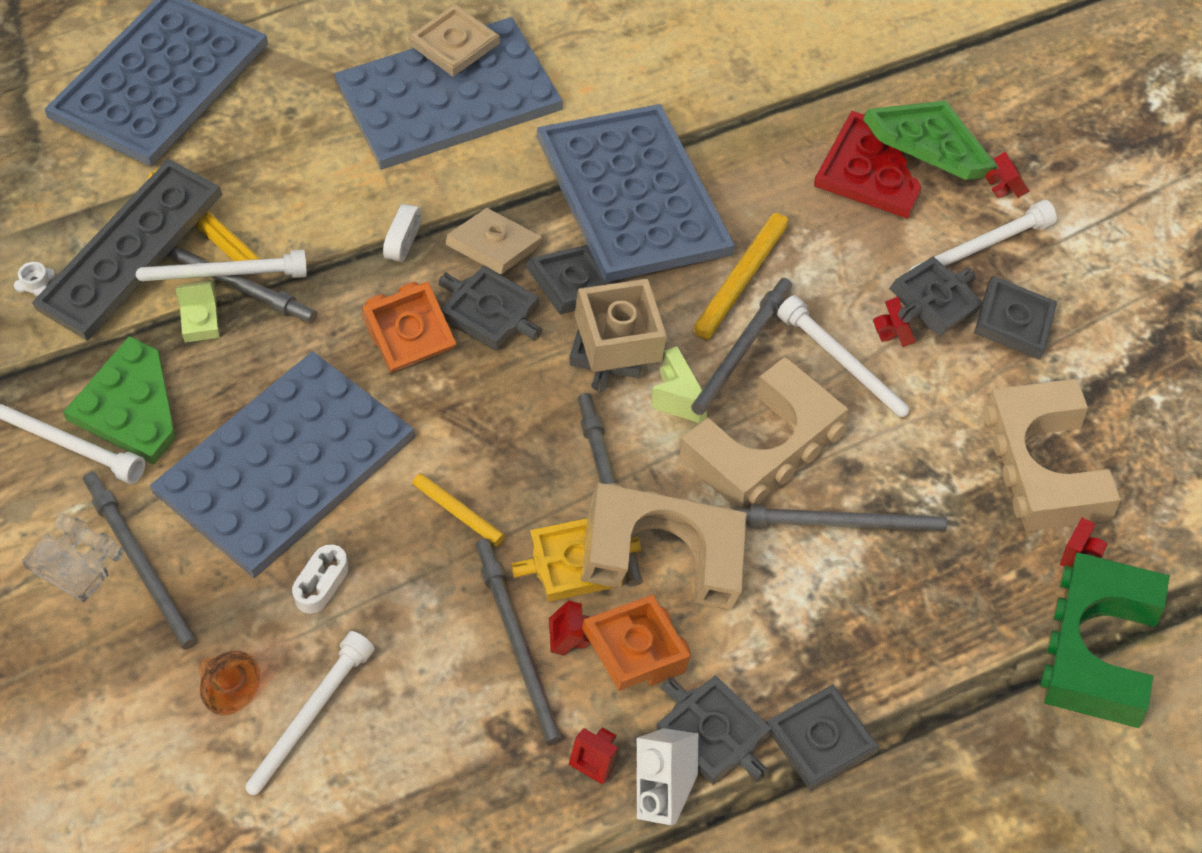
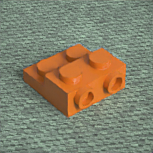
(407, 326)
(637, 643)

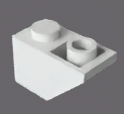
(665, 774)

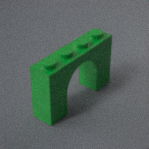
(1076, 676)

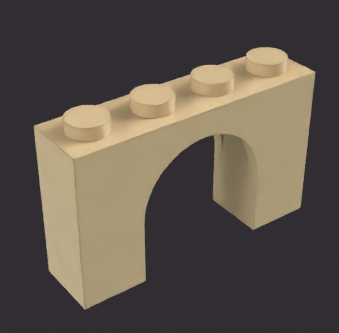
(749, 474)
(1040, 495)
(710, 531)

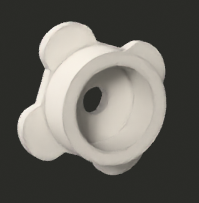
(33, 278)

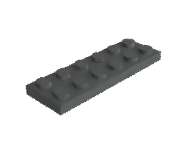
(134, 238)

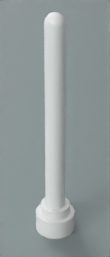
(1038, 216)
(291, 264)
(795, 313)
(126, 466)
(354, 650)

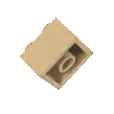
(620, 325)

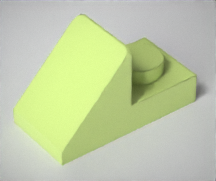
(198, 310)
(678, 389)

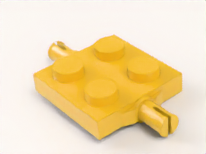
(559, 560)

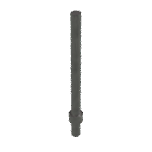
(281, 302)
(768, 307)
(593, 430)
(107, 507)
(758, 516)
(495, 577)

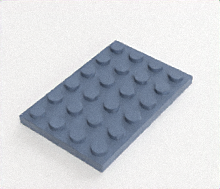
(156, 78)
(417, 108)
(634, 192)
(282, 463)

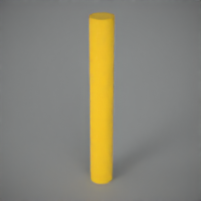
(458, 509)

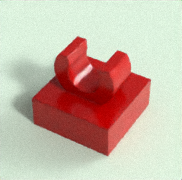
(1009, 177)
(890, 325)
(1083, 543)
(566, 628)
(594, 754)

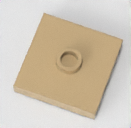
(454, 40)
(493, 240)

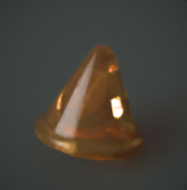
(237, 679)

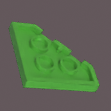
(932, 135)
(127, 402)

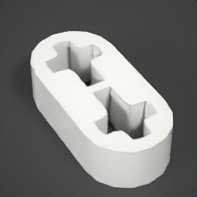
(402, 232)
(315, 574)

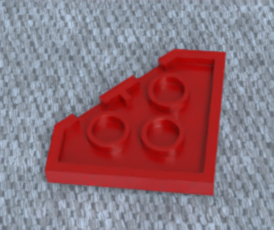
(868, 170)

